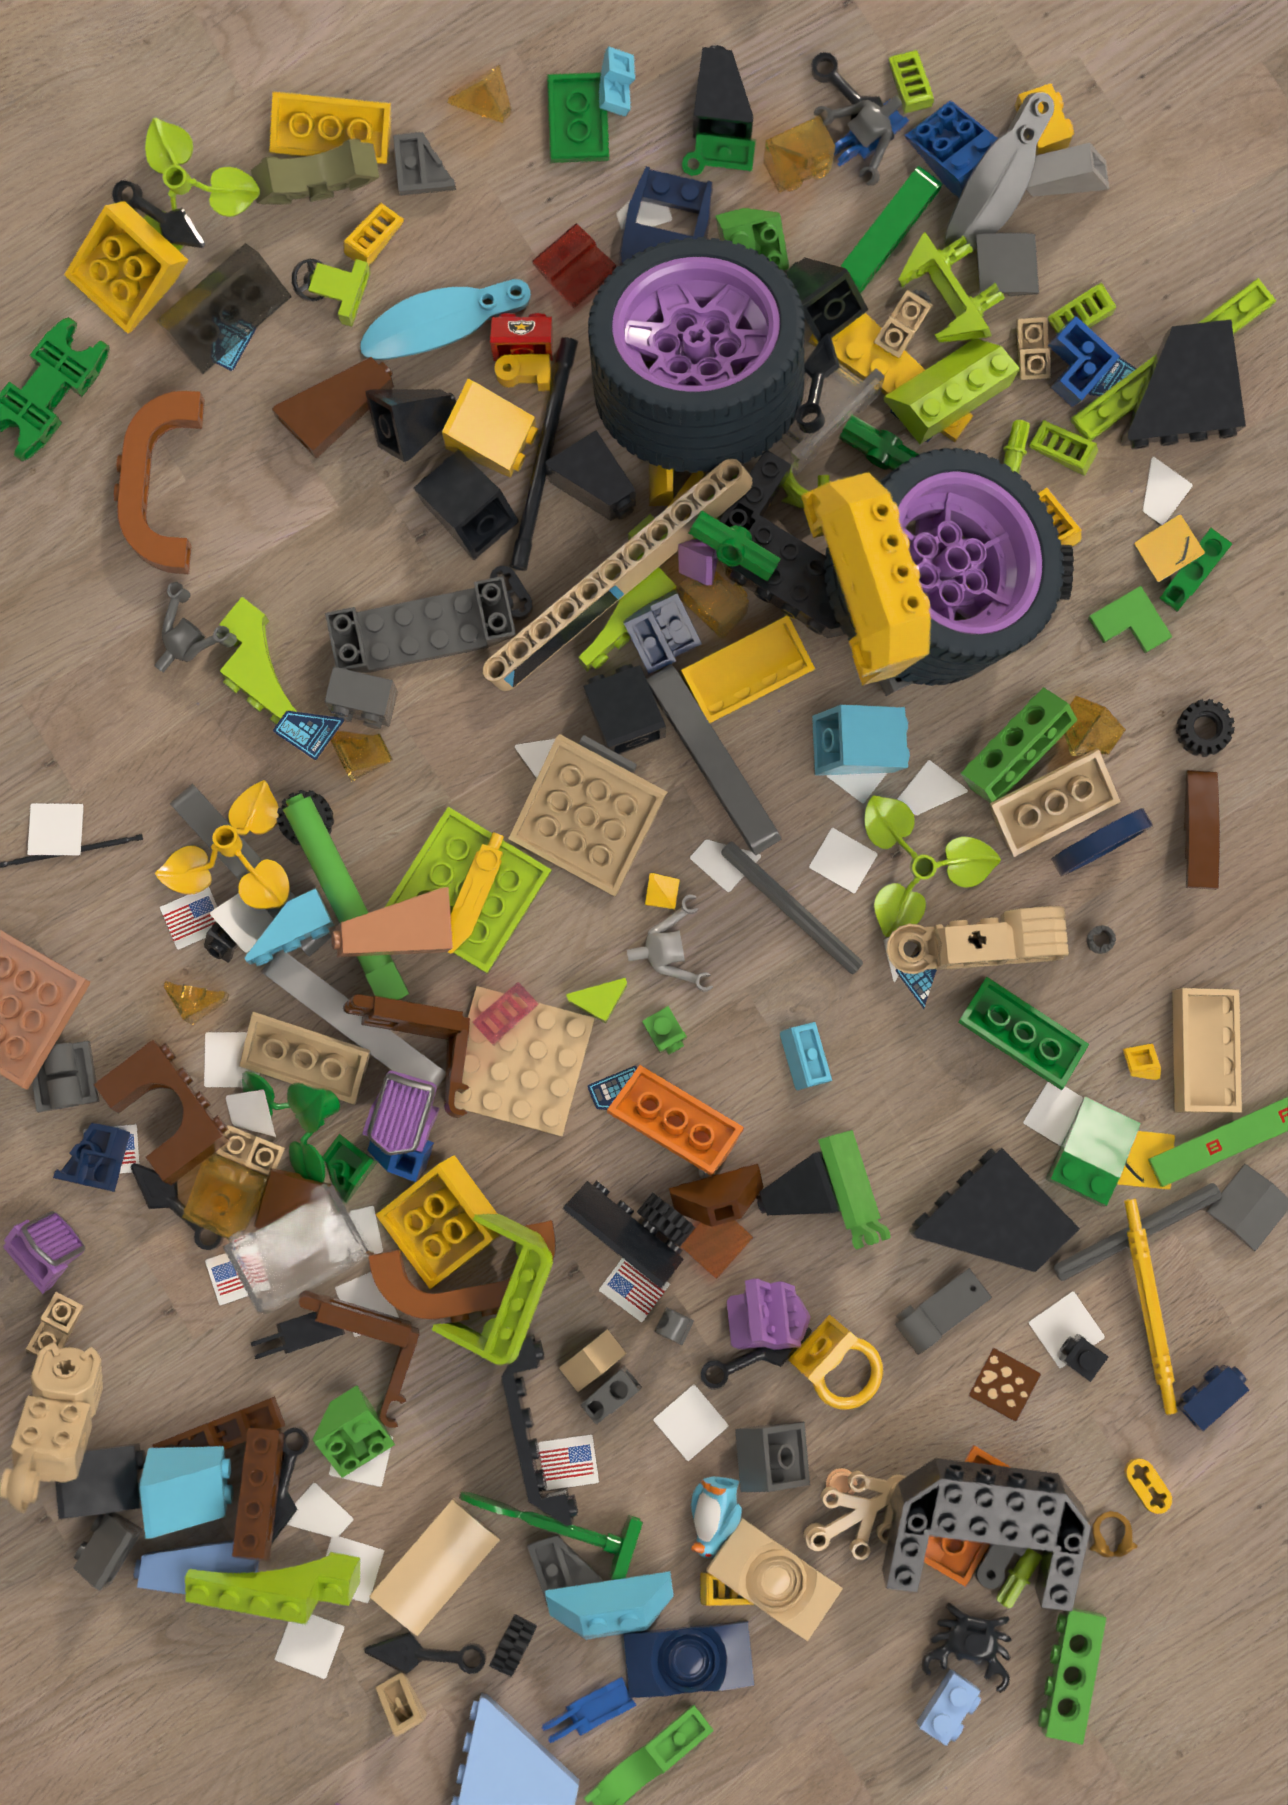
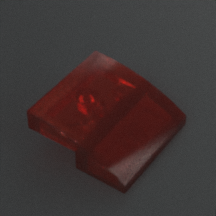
(574, 265)

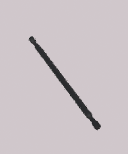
(83, 848)

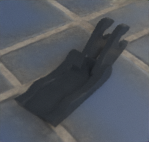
(298, 1334)

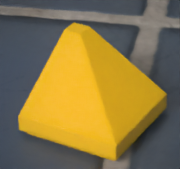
(662, 891)
(1143, 1062)

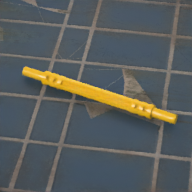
(1150, 1306)

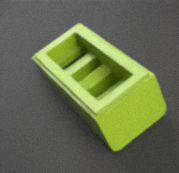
(916, 102)
(1098, 292)
(1069, 438)

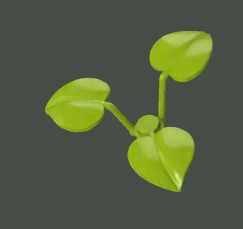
(172, 146)
(968, 862)

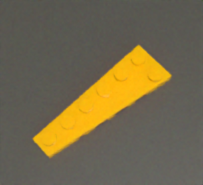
(862, 356)

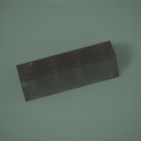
(224, 308)

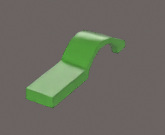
(651, 1759)

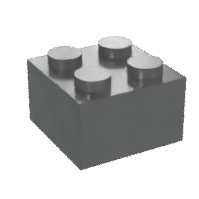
(361, 697)

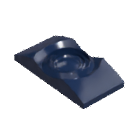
(688, 1659)

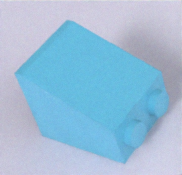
(860, 740)
(184, 1488)

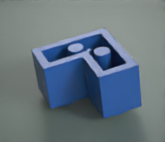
(1087, 360)

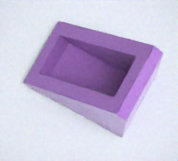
(697, 561)

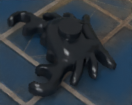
(971, 1640)

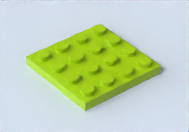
(446, 862)

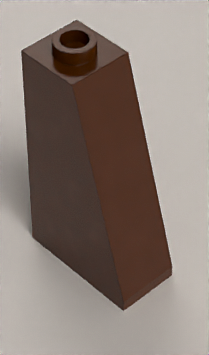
(332, 406)

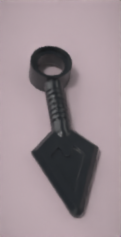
(839, 82)
(174, 225)
(818, 367)
(161, 1195)
(776, 1357)
(285, 1505)
(406, 1653)

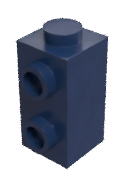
(1214, 1396)

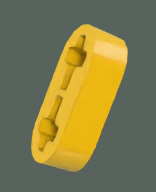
(1153, 1481)

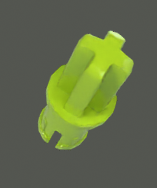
(1015, 449)
(1018, 1578)

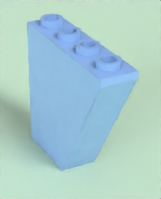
(509, 1764)

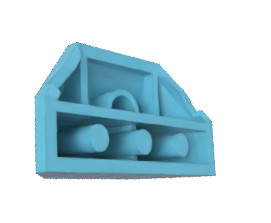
(611, 1605)

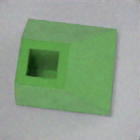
(755, 230)
(351, 1432)

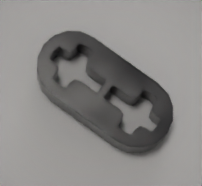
(516, 589)

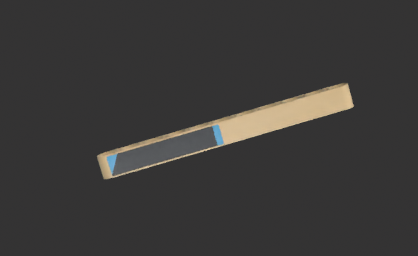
(601, 578)

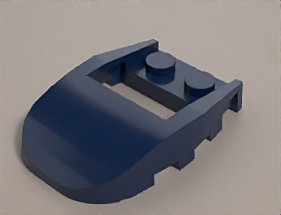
(666, 191)

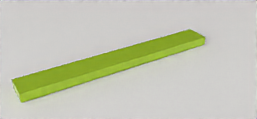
(1124, 395)

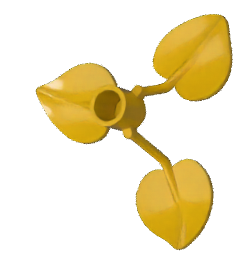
(265, 885)

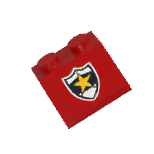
(521, 335)

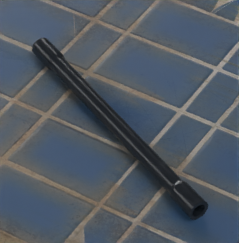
(523, 543)

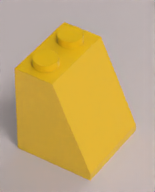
(489, 429)

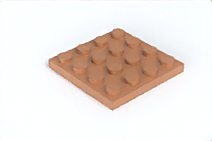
(34, 1007)

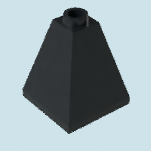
(827, 296)
(408, 418)
(801, 1190)

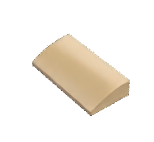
(1206, 1051)
(434, 1567)

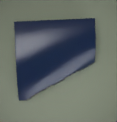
(96, 1158)

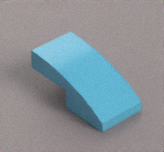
(615, 79)

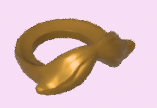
(1100, 1545)

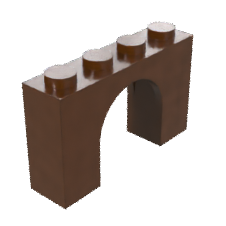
(199, 1131)

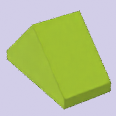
(599, 999)

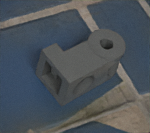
(674, 1326)
(611, 1395)
(992, 1565)

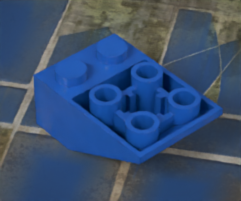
(951, 144)

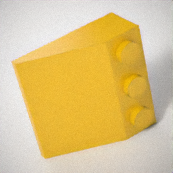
(125, 265)
(436, 1222)

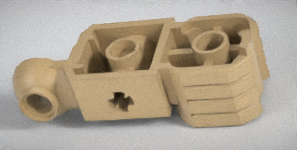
(1020, 938)
(53, 1422)

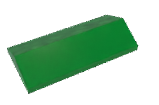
(1023, 1033)

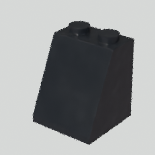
(721, 96)
(593, 477)
(466, 504)
(624, 709)
(105, 1482)

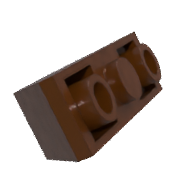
(718, 1197)

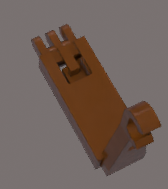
(423, 1021)
(373, 1325)

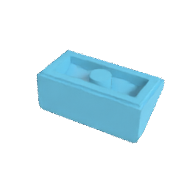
(805, 1056)

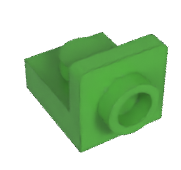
(665, 1031)

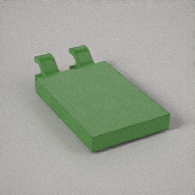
(852, 1188)

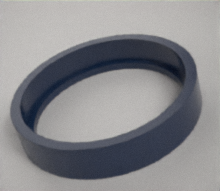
(1102, 842)

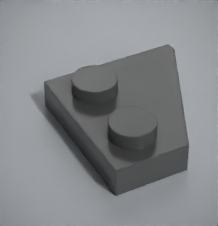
(419, 166)
(559, 1565)

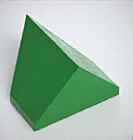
(347, 1166)

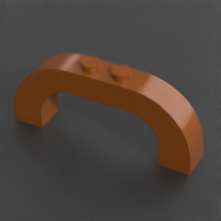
(153, 420)
(398, 1290)

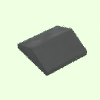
(1250, 1207)

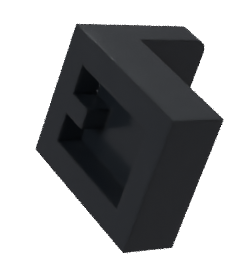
(219, 943)
(1082, 1356)

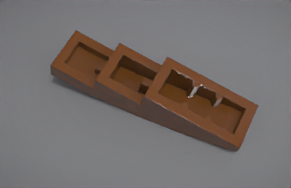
(1202, 830)
(230, 1429)

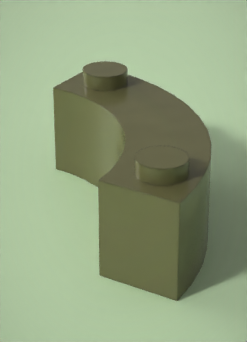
(316, 175)

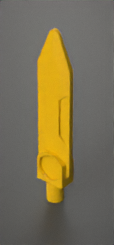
(475, 890)

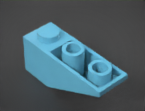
(296, 921)

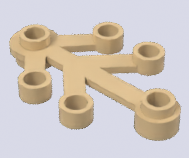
(863, 1511)

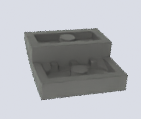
(1008, 262)

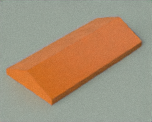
(676, 1120)
(959, 1557)

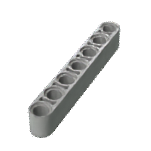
(329, 1005)

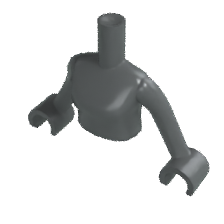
(867, 126)
(186, 639)

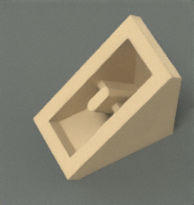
(592, 1360)
(400, 1704)

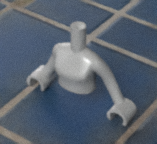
(667, 948)

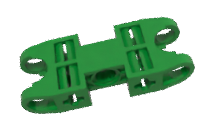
(57, 373)

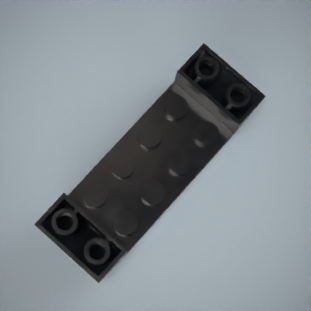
(556, 1503)

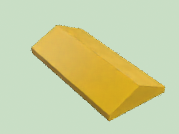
(320, 123)

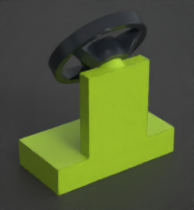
(334, 284)

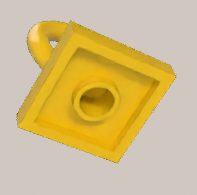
(825, 1351)

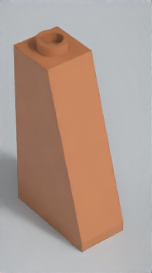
(402, 928)

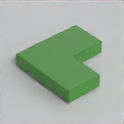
(1135, 613)

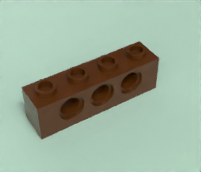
(258, 1494)

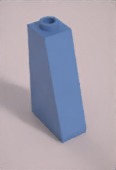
(167, 1568)

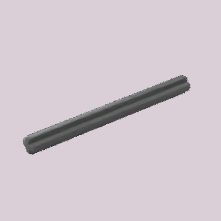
(792, 907)
(1152, 1225)

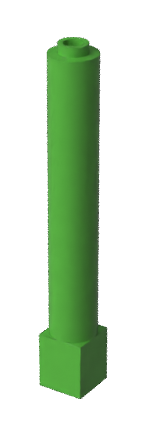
(340, 889)

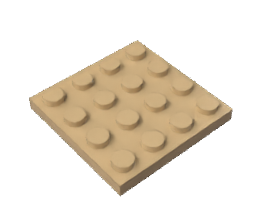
(587, 815)
(530, 1071)

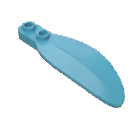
(439, 318)

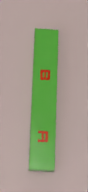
(1221, 1143)

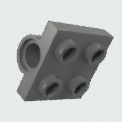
(66, 1078)

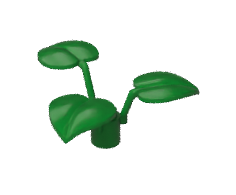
(310, 1109)

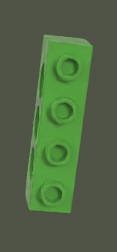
(1019, 746)
(1072, 1725)

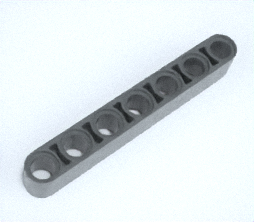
(713, 760)
(204, 821)

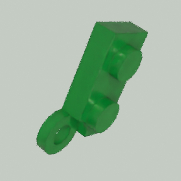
(720, 152)

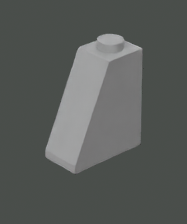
(1069, 171)

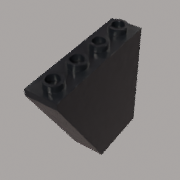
(1189, 389)
(998, 1216)

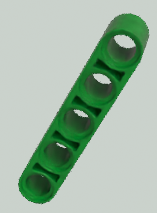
(891, 227)

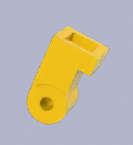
(524, 369)

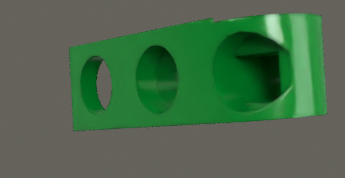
(1194, 573)

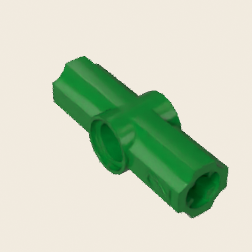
(879, 447)
(734, 545)

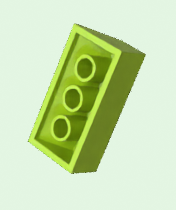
(952, 388)

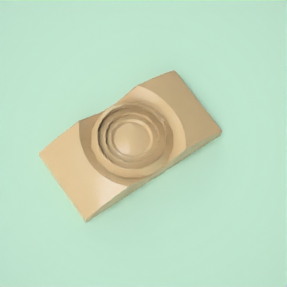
(774, 1579)

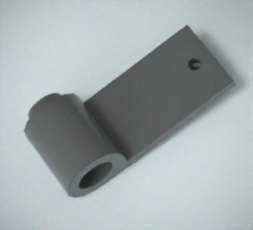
(941, 1311)

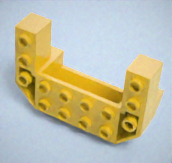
(873, 573)

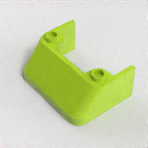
(505, 1334)

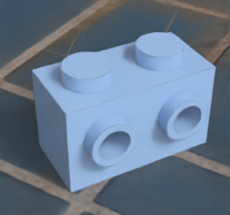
(949, 1707)

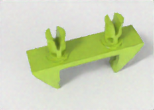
(968, 310)

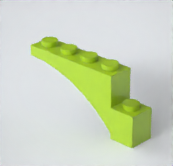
(615, 632)
(251, 665)
(281, 1593)

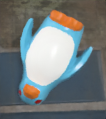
(714, 1513)

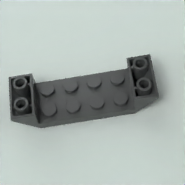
(421, 628)

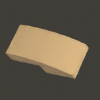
(903, 323)
(1033, 348)
(251, 1150)
(55, 1324)

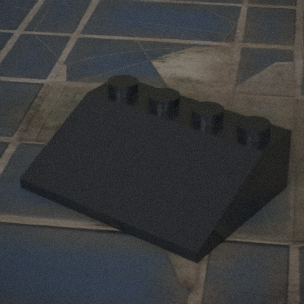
(624, 1234)

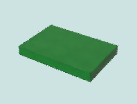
(575, 121)

